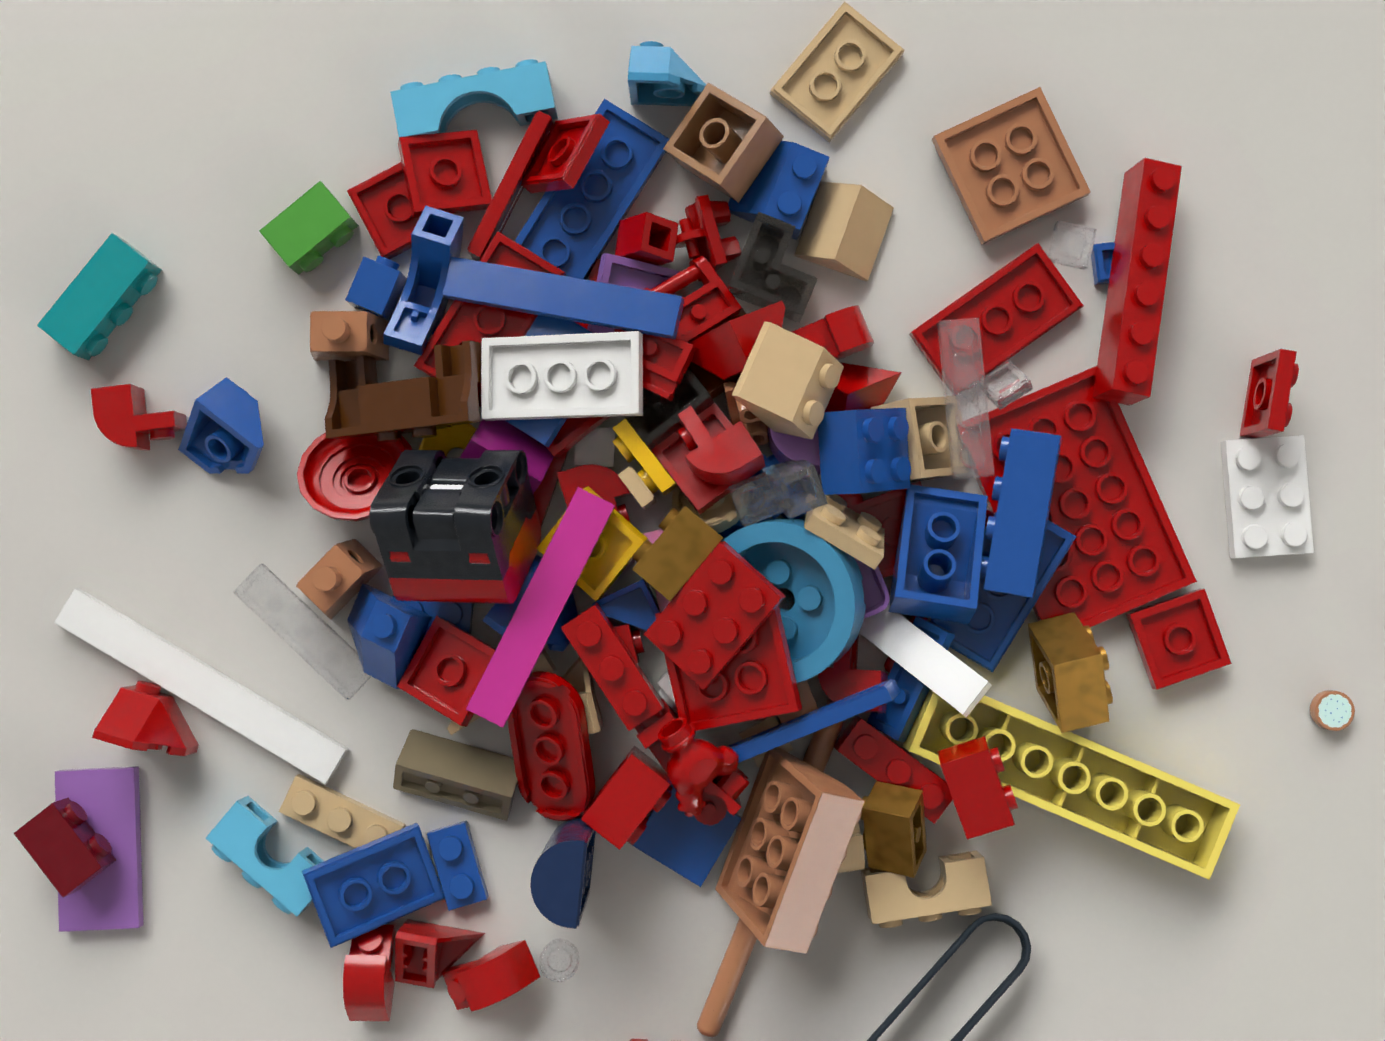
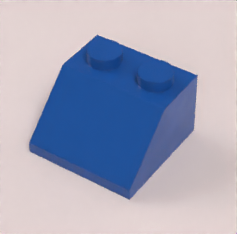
(784, 186)

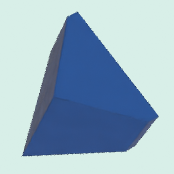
(632, 605)

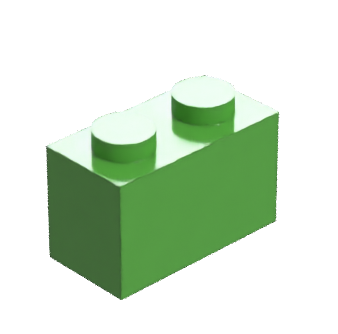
(309, 229)

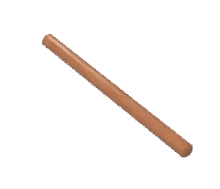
(742, 938)

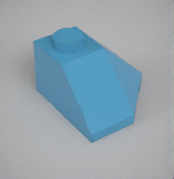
(661, 77)

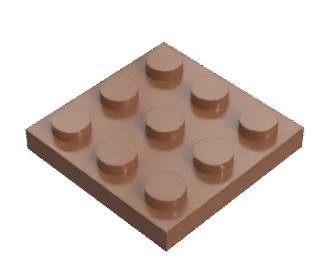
(1010, 165)

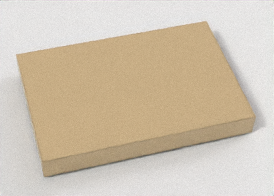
(837, 71)

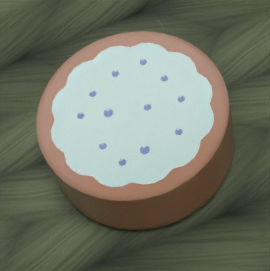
(1332, 710)

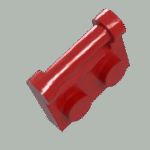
(706, 306)

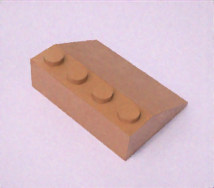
(788, 850)

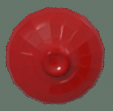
(346, 474)

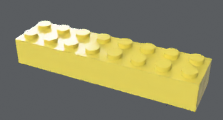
(1086, 782)

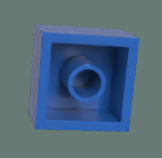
(864, 451)

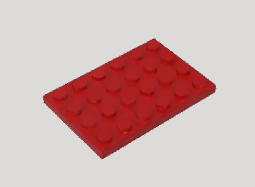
(1102, 496)

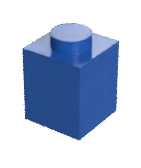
(377, 287)

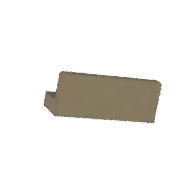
(456, 774)

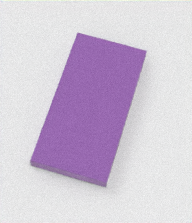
(113, 811)

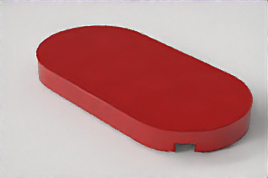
(552, 747)

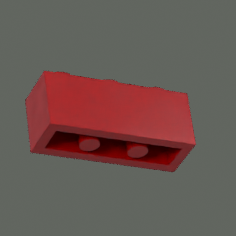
(613, 666)
(892, 765)

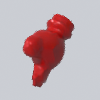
(693, 763)

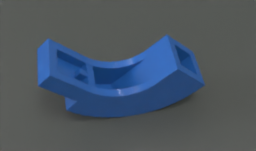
(422, 305)

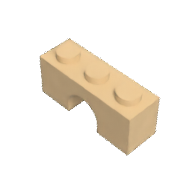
(960, 888)

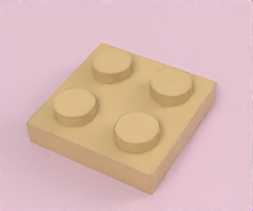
(847, 530)

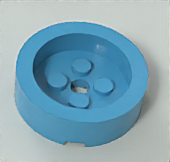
(824, 585)

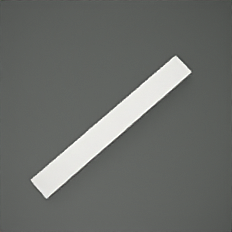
(201, 685)

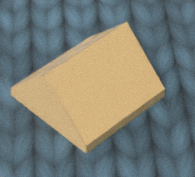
(844, 229)

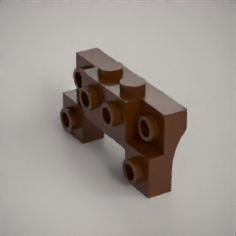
(415, 405)

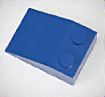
(939, 554)

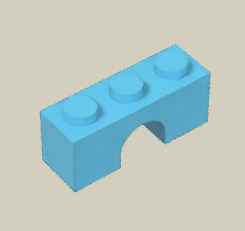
(242, 839)

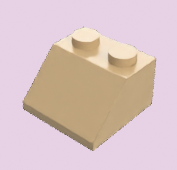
(787, 381)
(926, 437)

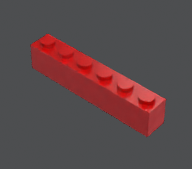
(1137, 282)

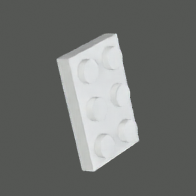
(1267, 496)

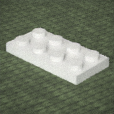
(562, 376)

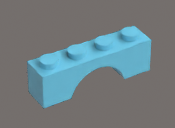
(431, 107)

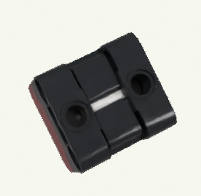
(457, 526)

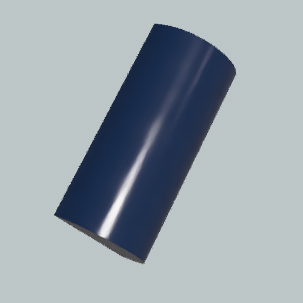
(564, 873)

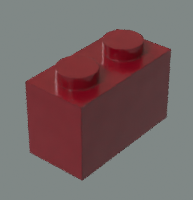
(65, 846)

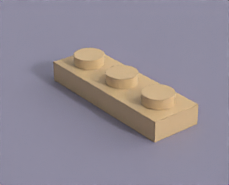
(335, 813)

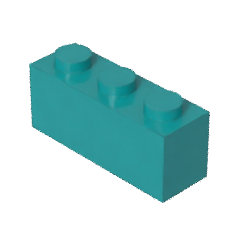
(100, 298)

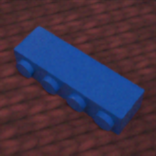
(1021, 512)

